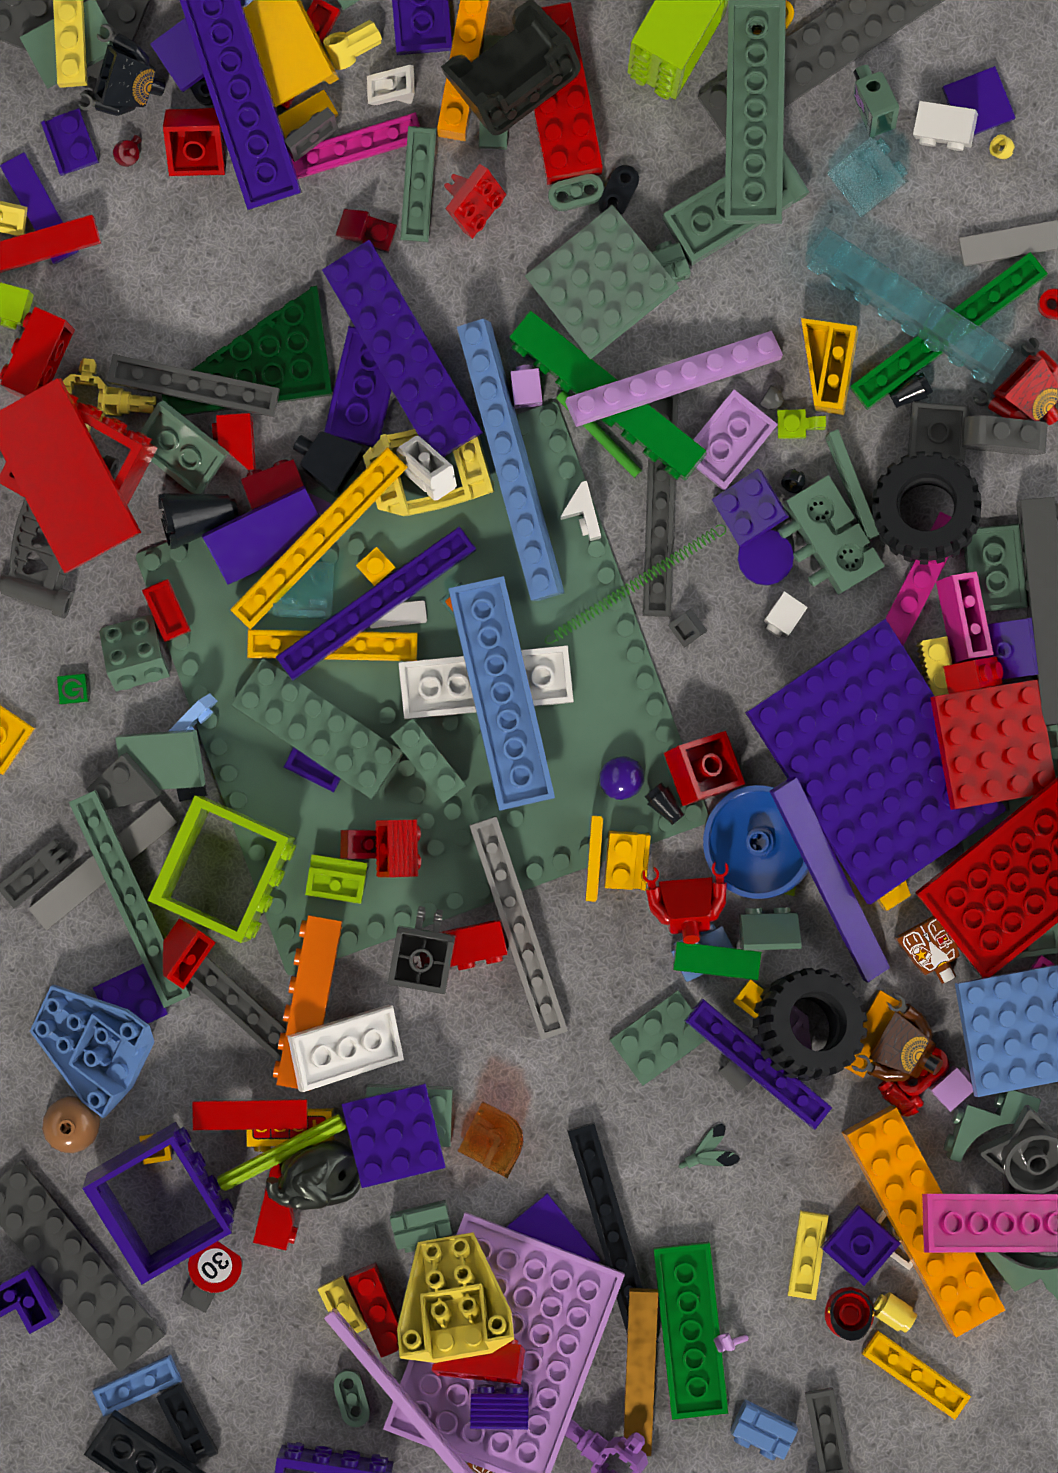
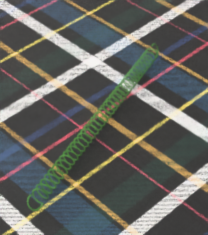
(636, 584)

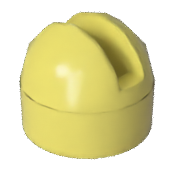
(1004, 141)

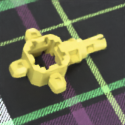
(110, 399)

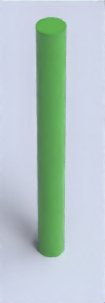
(606, 442)

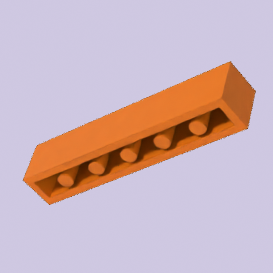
(309, 988)

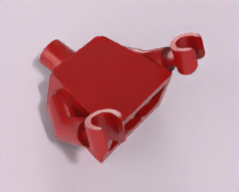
(687, 904)

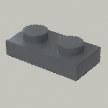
(311, 134)

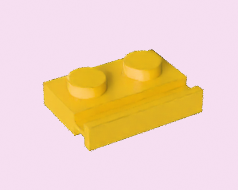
(626, 860)

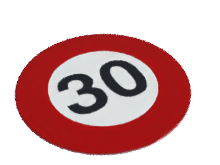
(215, 1268)

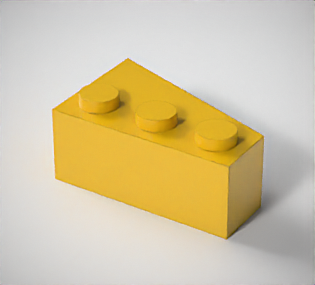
(830, 362)

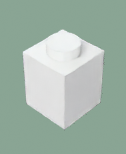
(784, 615)

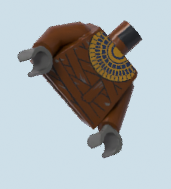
(903, 1047)

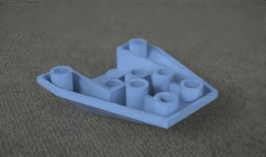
(92, 1045)

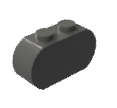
(1004, 435)

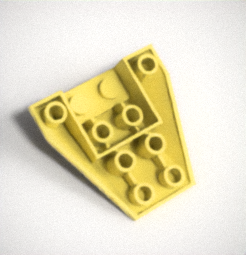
(452, 1303)

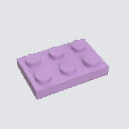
(732, 438)

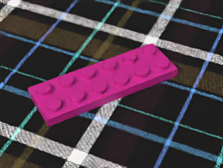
(990, 1223)

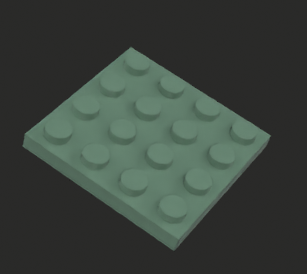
(601, 282)

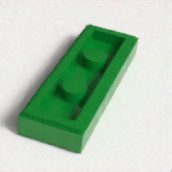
(717, 960)

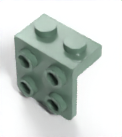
(133, 653)

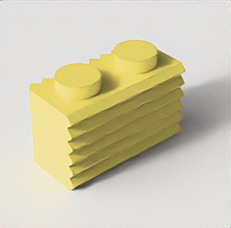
(934, 655)

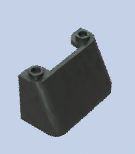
(515, 71)

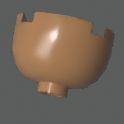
(83, 1123)

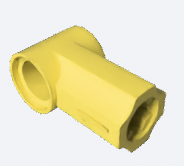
(345, 47)

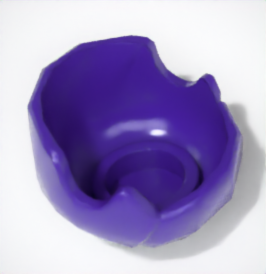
(621, 778)

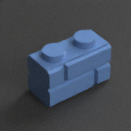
(763, 1430)

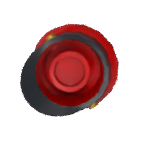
(849, 1313)

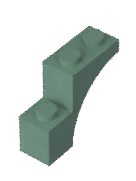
(974, 1121)
(1024, 1268)

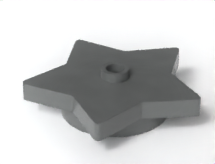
(1026, 1155)

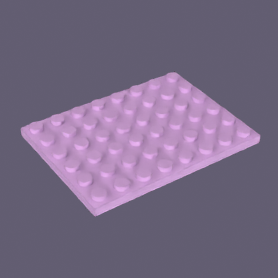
(557, 1317)

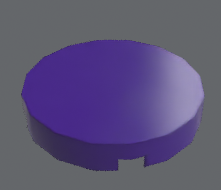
(766, 559)

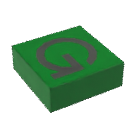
(72, 689)

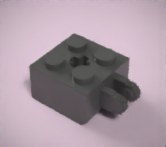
(410, 943)

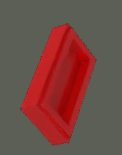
(166, 610)

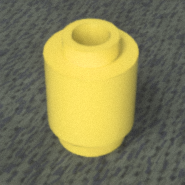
(894, 1312)

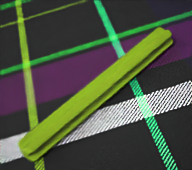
(281, 1152)

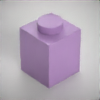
(526, 387)
(952, 1087)

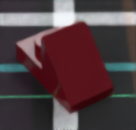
(361, 227)
(358, 844)

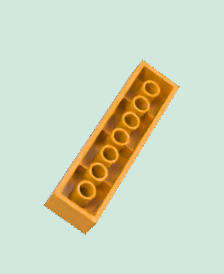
(898, 1181)

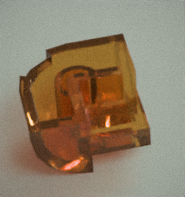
(493, 1140)

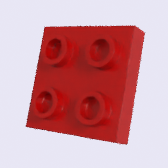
(474, 199)

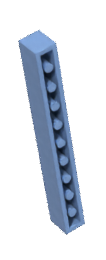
(510, 460)

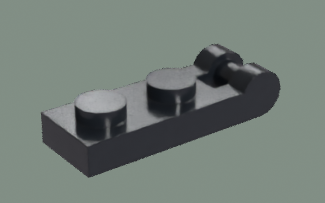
(186, 1423)

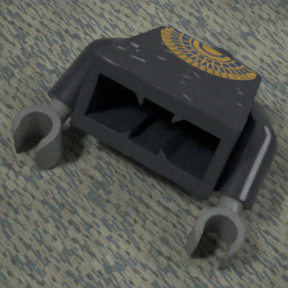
(123, 78)

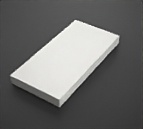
(345, 1048)

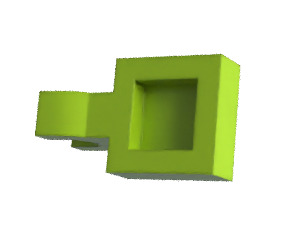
(793, 423)

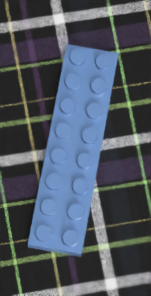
(501, 693)

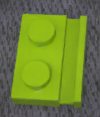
(336, 879)

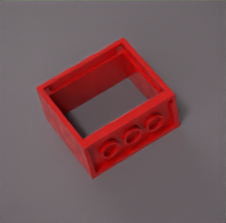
(135, 463)

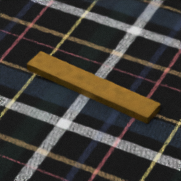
(641, 1364)

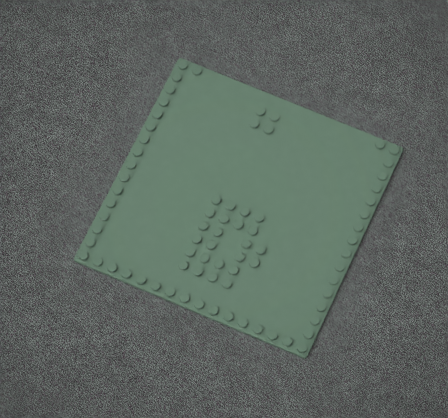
(613, 714)

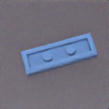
(137, 1385)

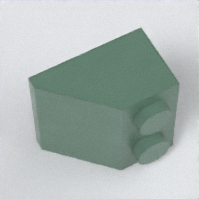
(769, 930)

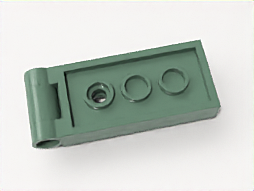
(701, 218)

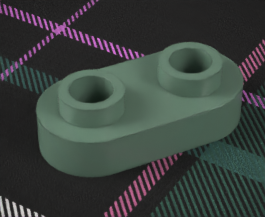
(574, 189)
(352, 1397)

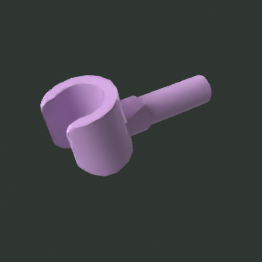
(724, 1342)

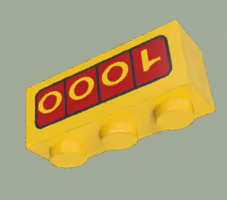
(265, 1138)

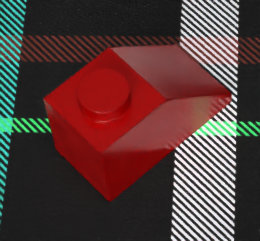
(237, 437)
(184, 952)

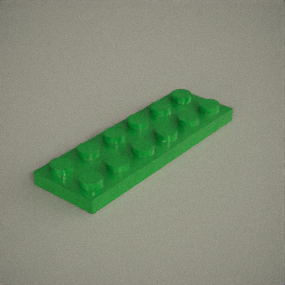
(689, 1330)

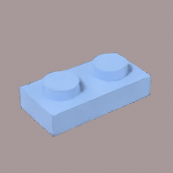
(198, 712)

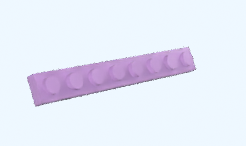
(673, 378)

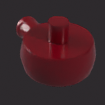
(126, 151)

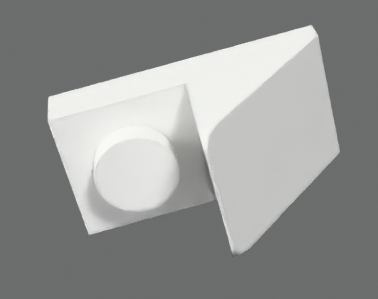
(391, 86)
(582, 504)

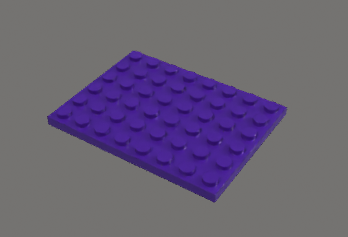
(869, 760)

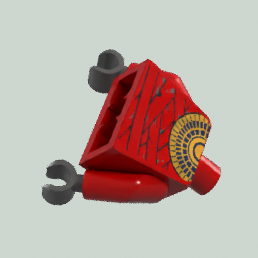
(1029, 390)

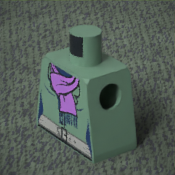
(875, 101)

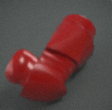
(895, 1096)

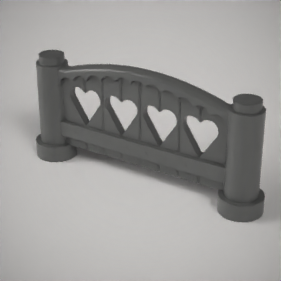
(43, 587)

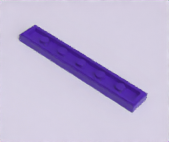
(747, 1056)

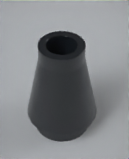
(913, 389)
(664, 803)

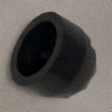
(796, 476)

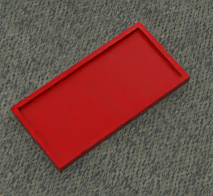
(64, 476)

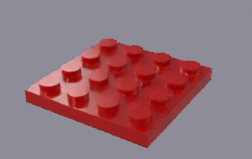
(993, 744)

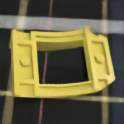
(471, 468)

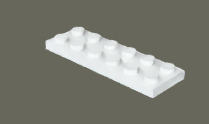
(444, 688)

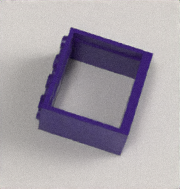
(120, 1227)
(325, 1461)

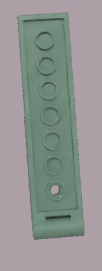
(755, 112)

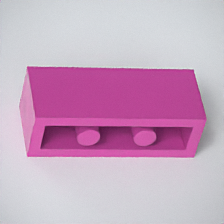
(964, 617)

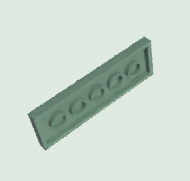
(317, 729)

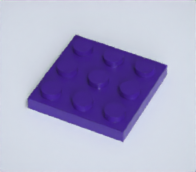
(393, 1135)

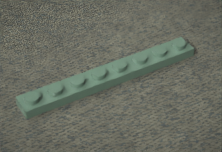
(126, 892)

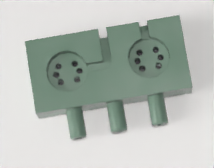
(826, 528)

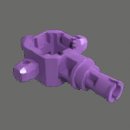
(598, 1449)

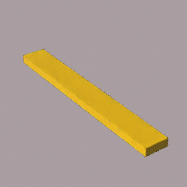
(319, 538)

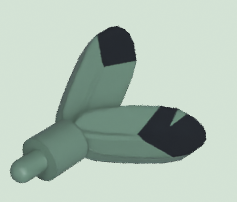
(704, 1152)

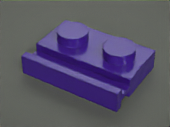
(69, 142)

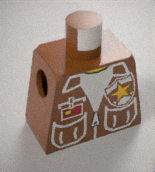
(930, 949)

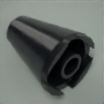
(191, 515)

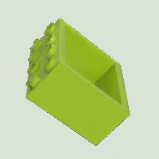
(673, 42)
(182, 849)

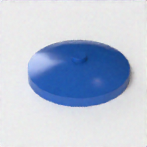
(754, 843)

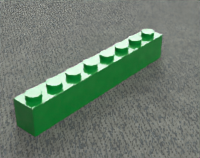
(578, 373)

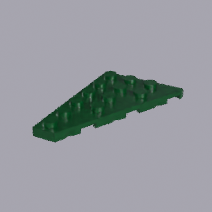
(279, 352)

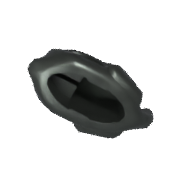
(316, 1177)

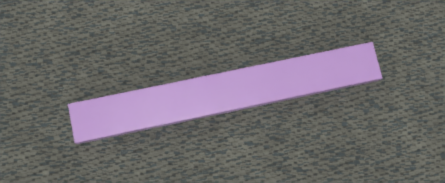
(396, 1392)

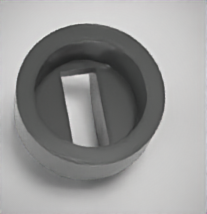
(772, 399)

